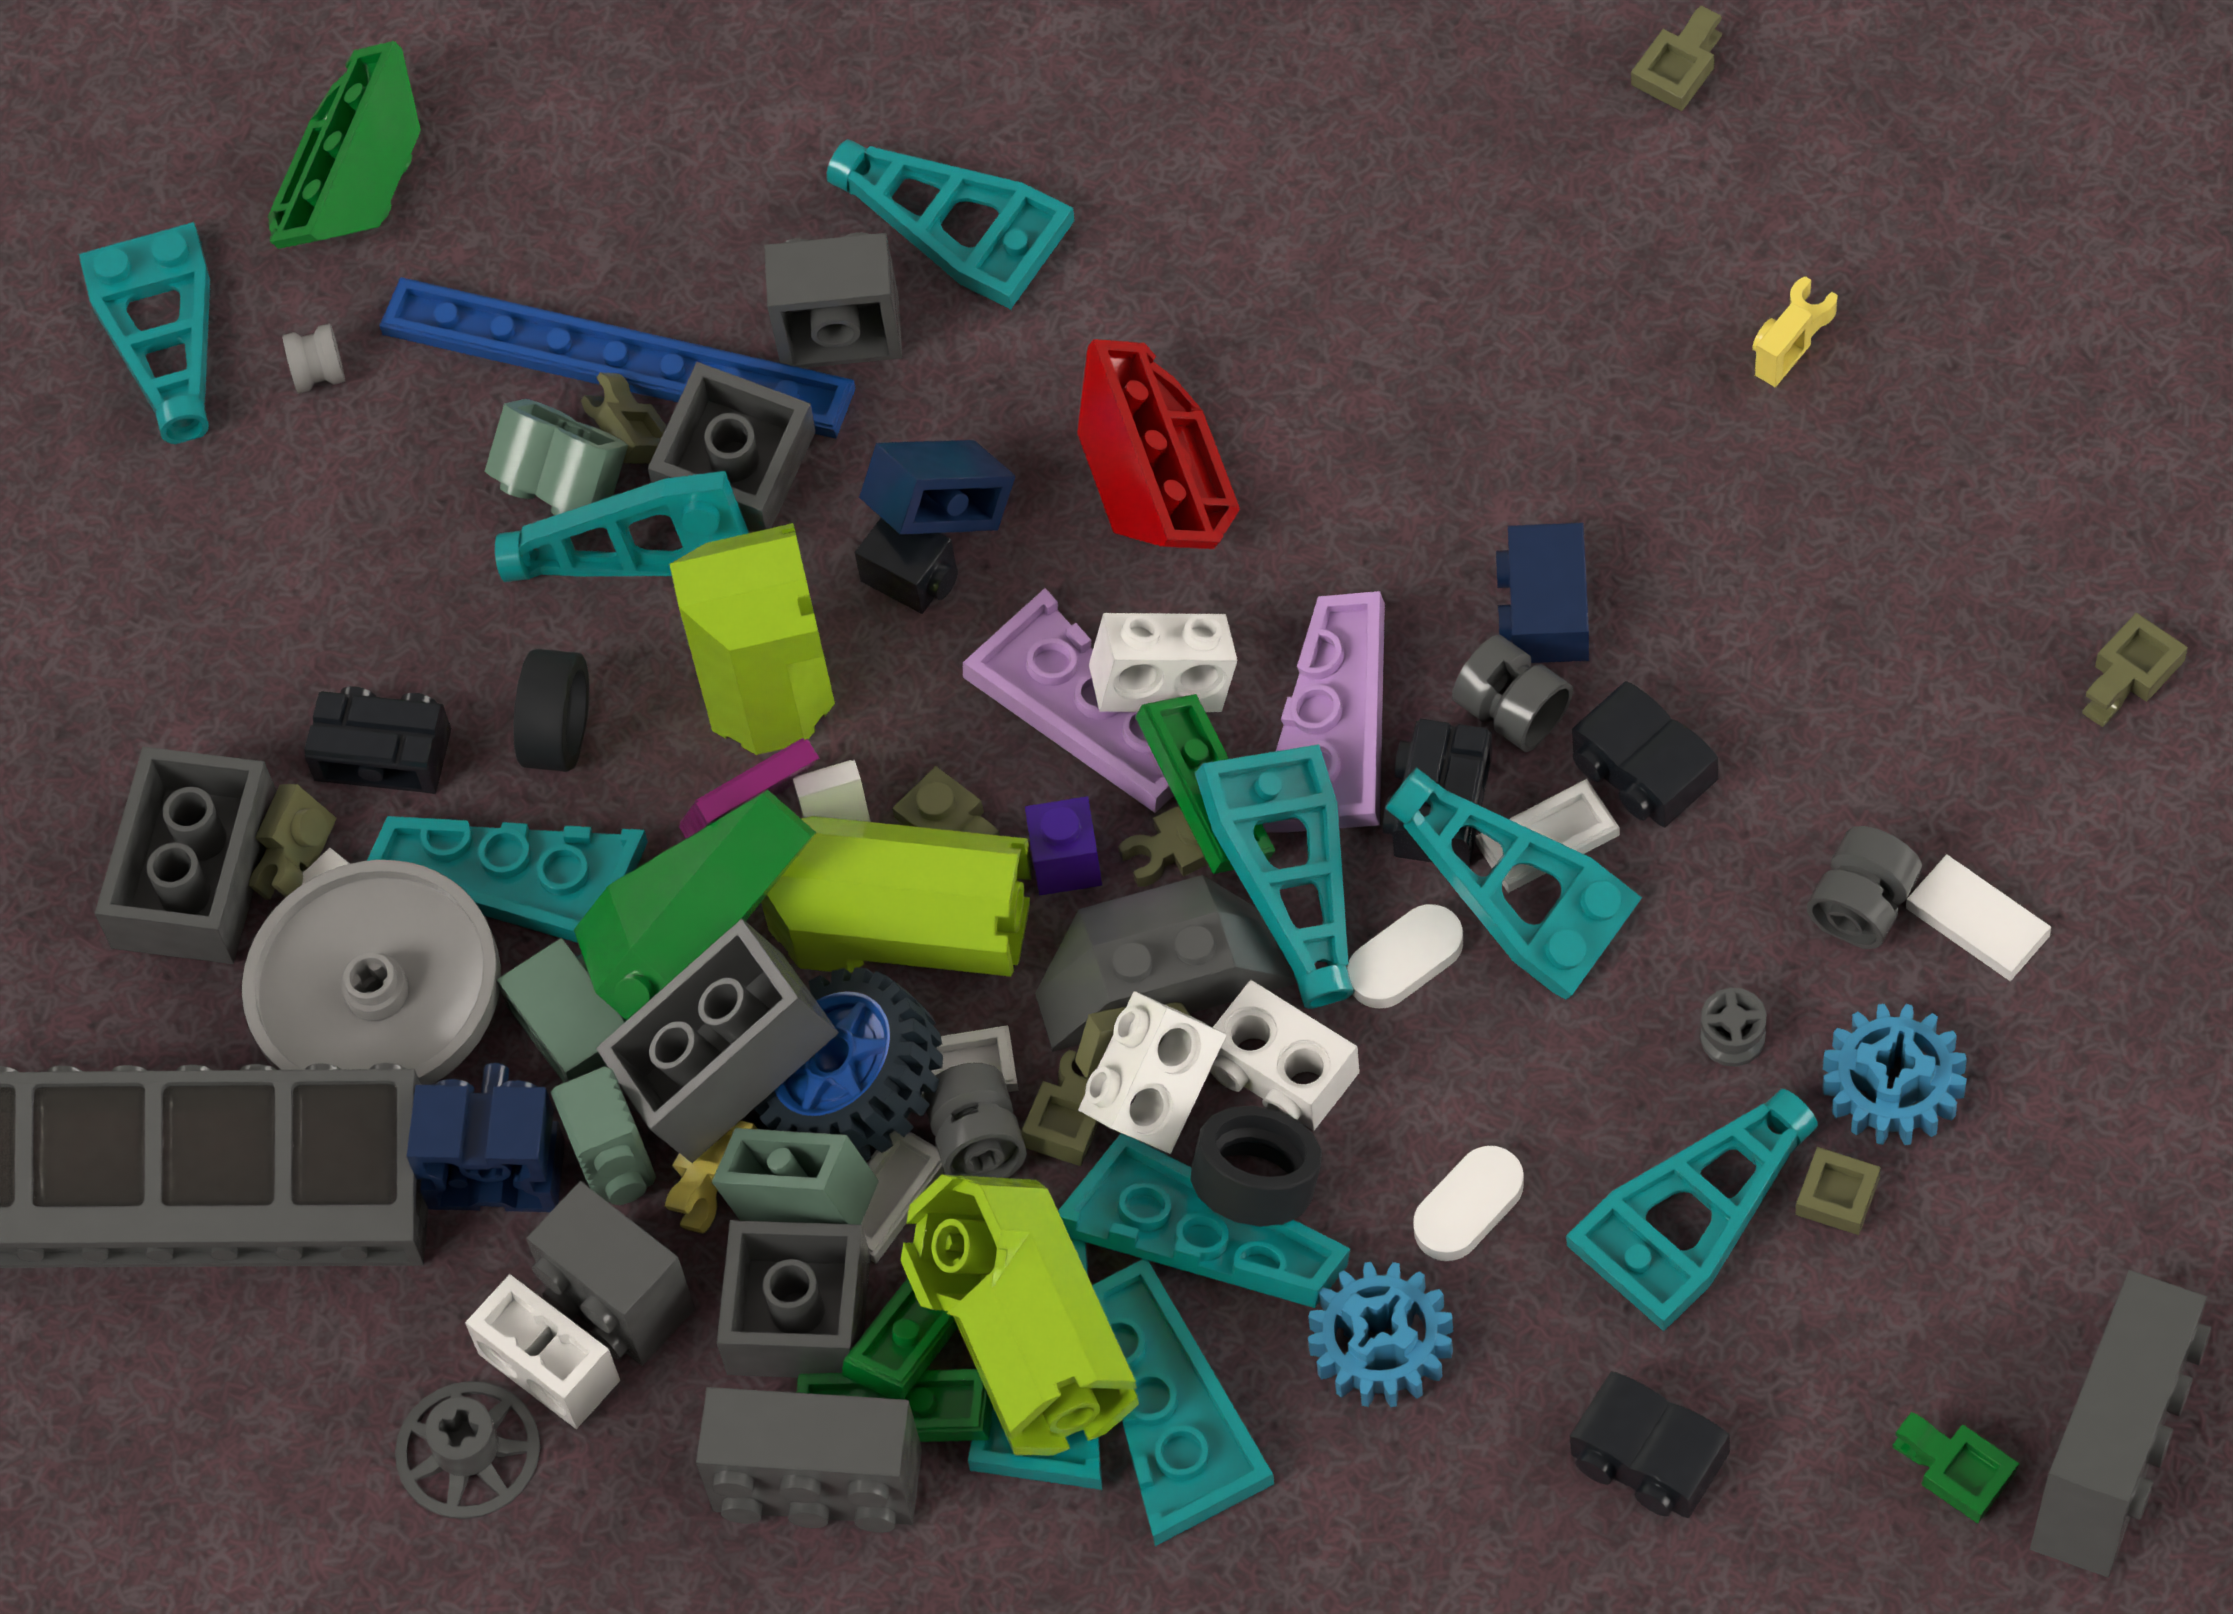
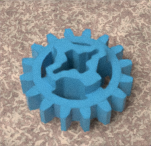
(1865, 1059)
(1373, 1306)

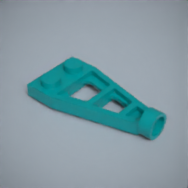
(1009, 251)
(145, 269)
(698, 504)
(1275, 789)
(1579, 923)
(1644, 1262)

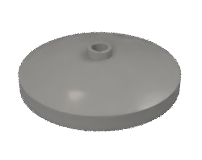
(372, 972)

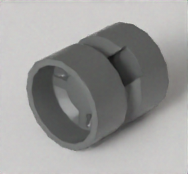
(1505, 688)
(1865, 884)
(975, 1122)

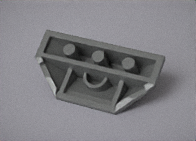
(1167, 943)

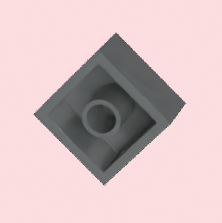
(833, 300)
(737, 430)
(609, 1275)
(792, 1297)

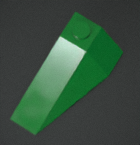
(685, 900)

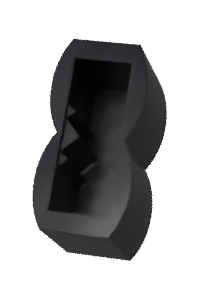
(1644, 755)
(1648, 1445)

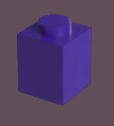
(1063, 845)

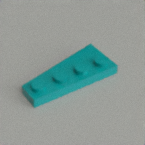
(1185, 1432)

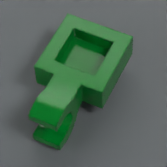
(1962, 1469)

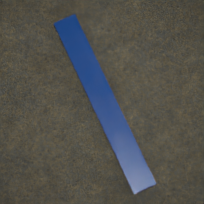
(587, 347)

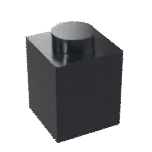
(907, 565)

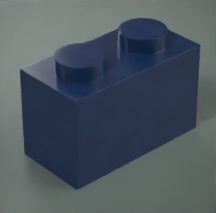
(937, 486)
(1546, 592)

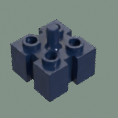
(486, 1144)

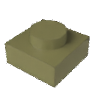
(1838, 1191)

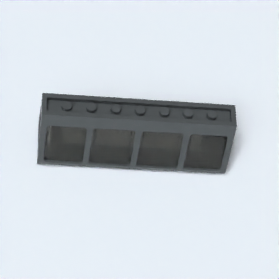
(209, 1167)

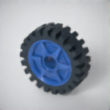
(869, 1072)

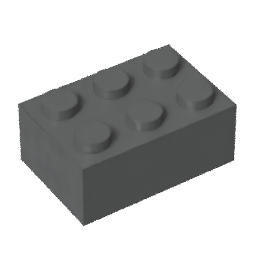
(185, 855)
(716, 1041)
(809, 1458)

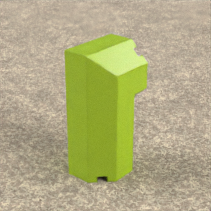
(754, 638)
(902, 898)
(1023, 1306)

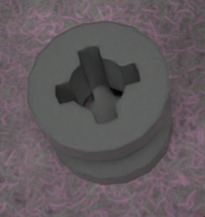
(1733, 1011)

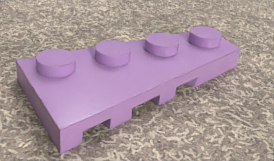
(1044, 677)
(1341, 704)

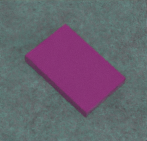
(772, 774)

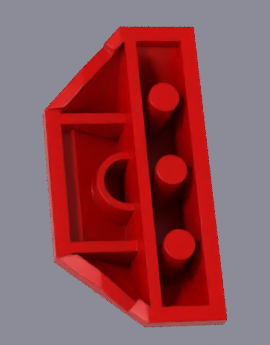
(1151, 451)

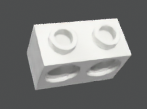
(1161, 658)
(1292, 1046)
(1160, 1076)
(543, 1351)

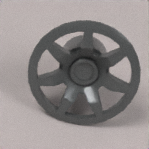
(464, 1445)

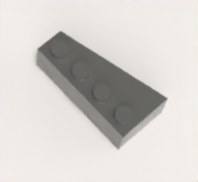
(2120, 1423)

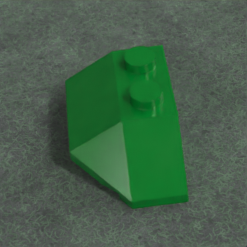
(350, 152)

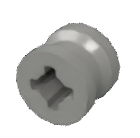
(313, 358)

